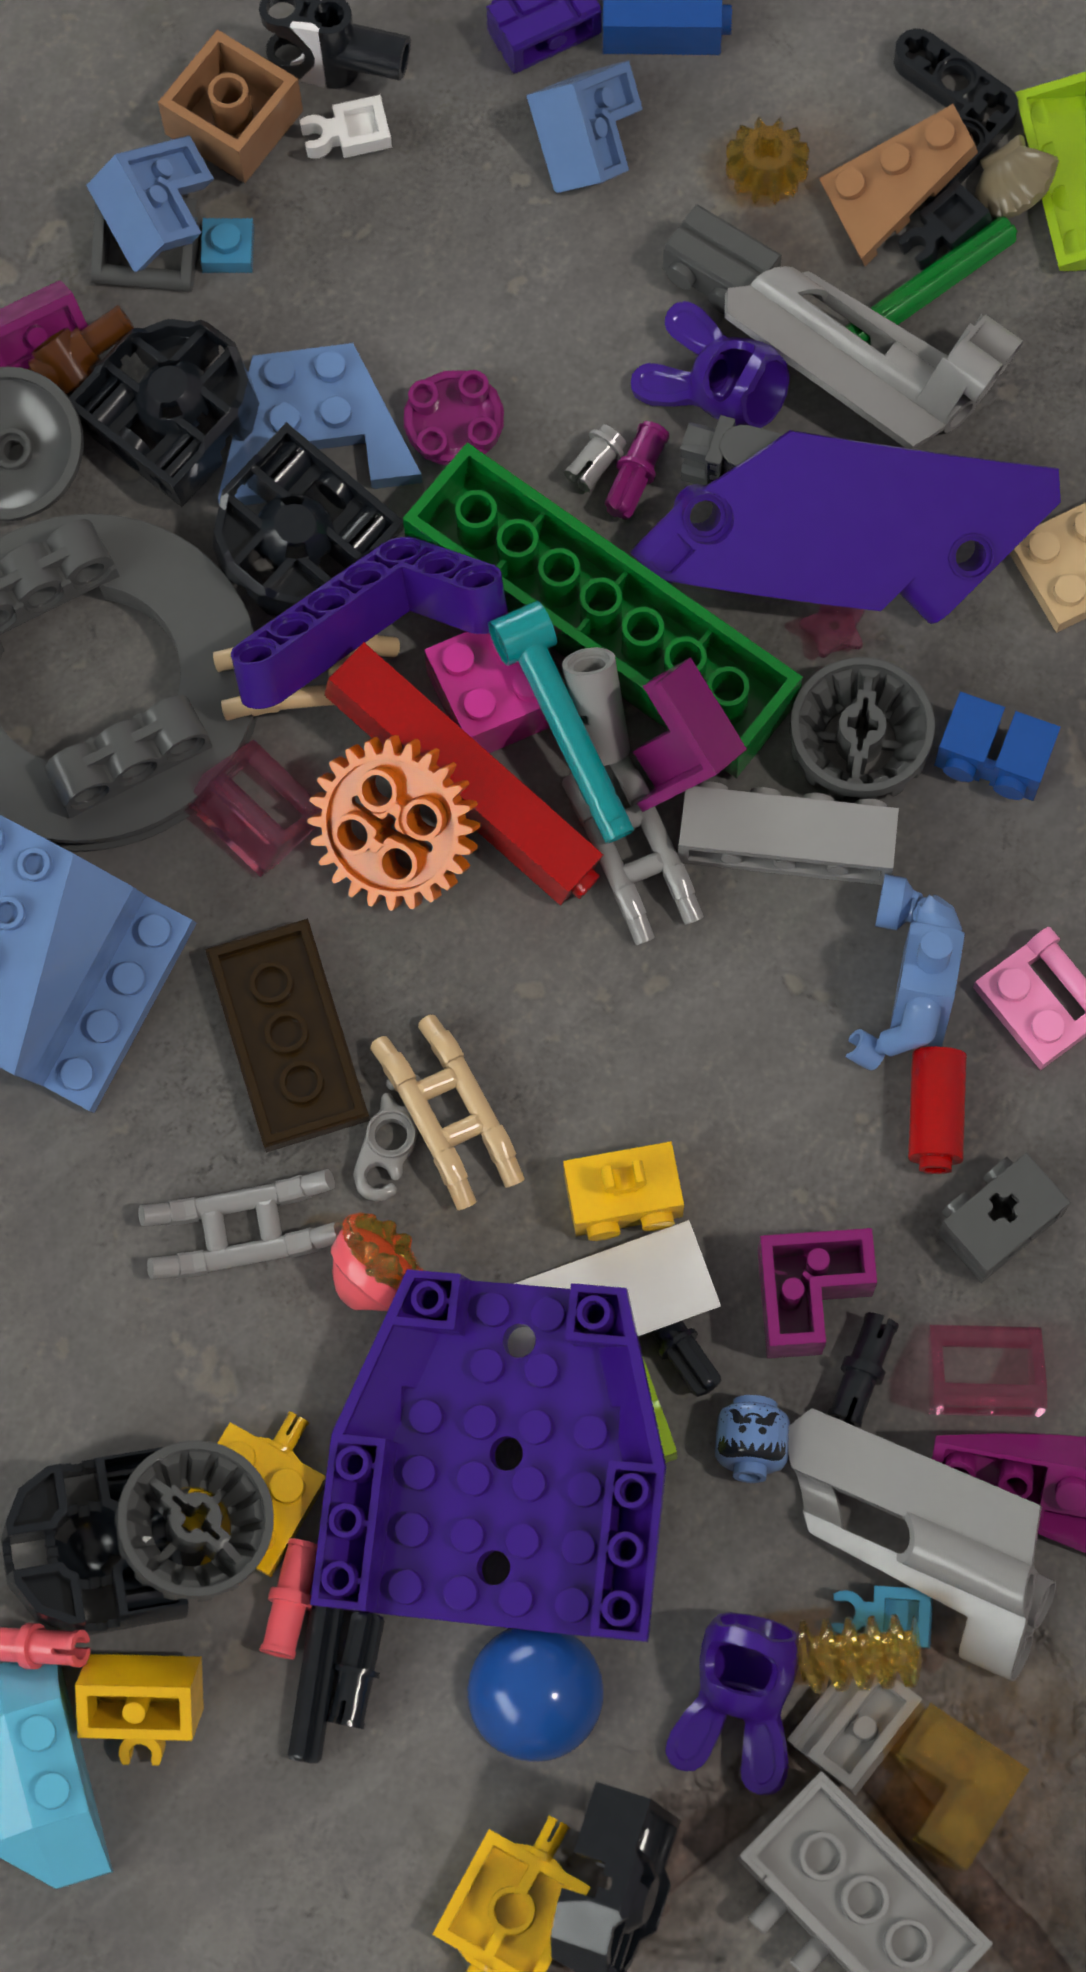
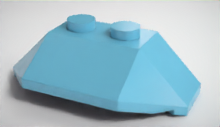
(45, 1786)

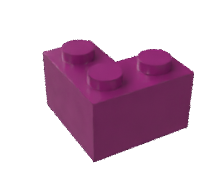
(802, 1272)

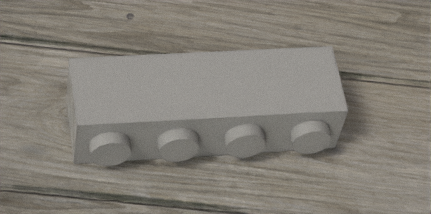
(788, 833)

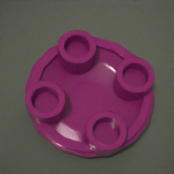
(451, 411)

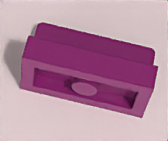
(34, 320)

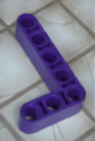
(358, 605)

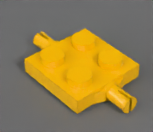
(289, 1481)
(508, 1903)

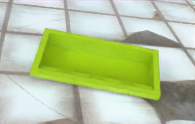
(1056, 124)

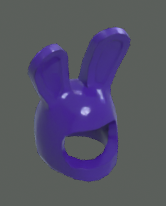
(728, 376)
(747, 1675)

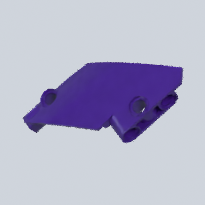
(851, 524)

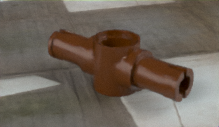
(73, 355)

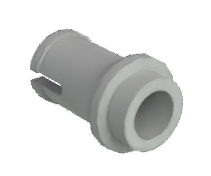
(597, 455)

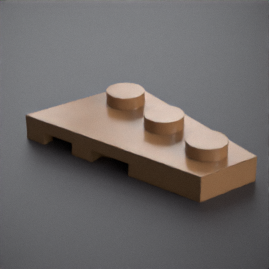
(893, 179)

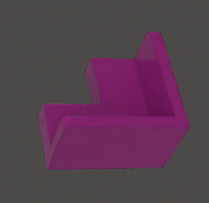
(698, 736)

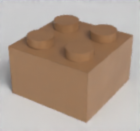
(231, 105)

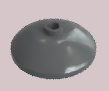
(49, 428)

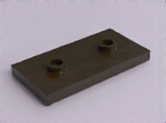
(287, 1035)

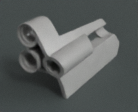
(893, 382)
(966, 1540)

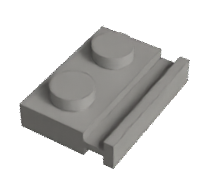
(855, 1730)

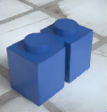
(970, 738)

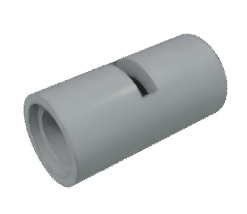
(596, 693)

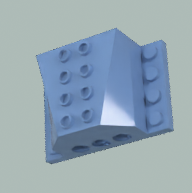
(75, 965)

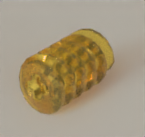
(859, 1655)

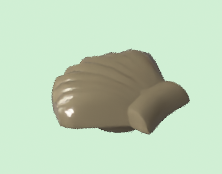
(1014, 178)

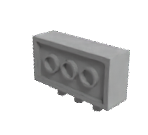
(854, 1892)

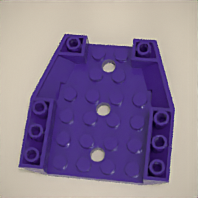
(417, 1479)

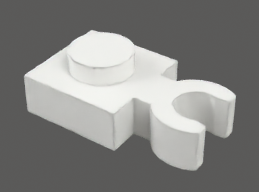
(356, 127)

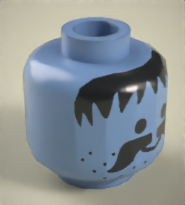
(752, 1438)

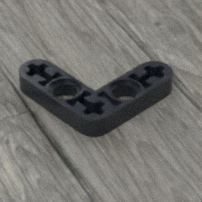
(970, 103)

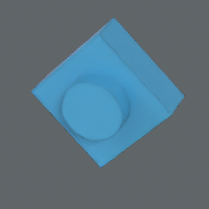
(227, 245)

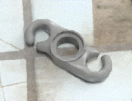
(374, 1156)

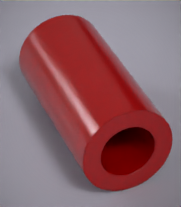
(937, 1108)

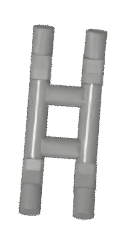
(662, 859)
(211, 1211)

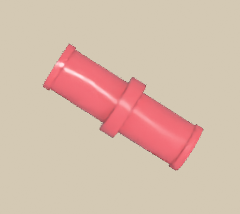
(290, 1599)
(35, 1646)

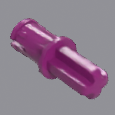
(636, 469)

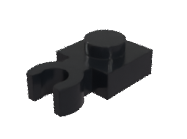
(947, 222)

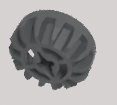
(878, 694)
(158, 1486)

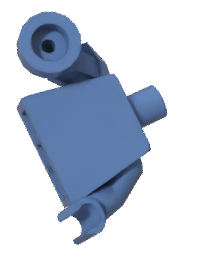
(925, 976)

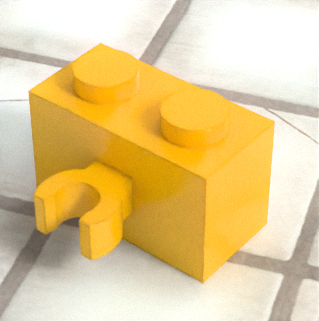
(624, 1191)
(139, 1700)

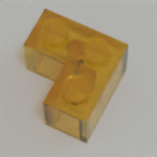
(974, 1784)

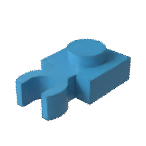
(888, 1601)

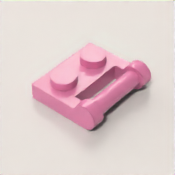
(1028, 1005)

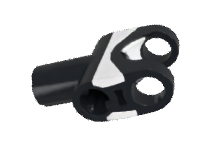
(332, 44)

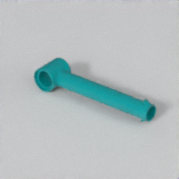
(525, 639)

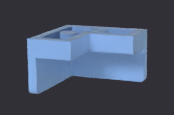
(579, 125)
(143, 197)

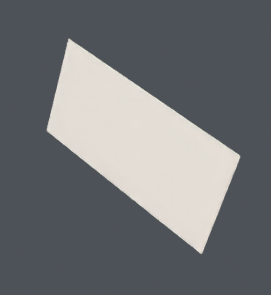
(662, 1276)

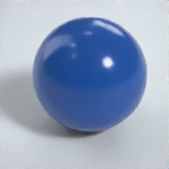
(535, 1694)

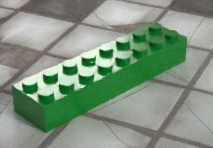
(600, 595)

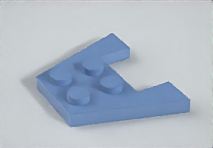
(331, 404)

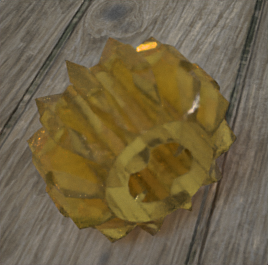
(767, 160)

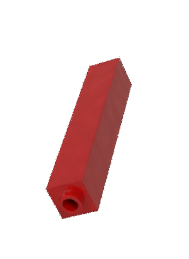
(507, 810)

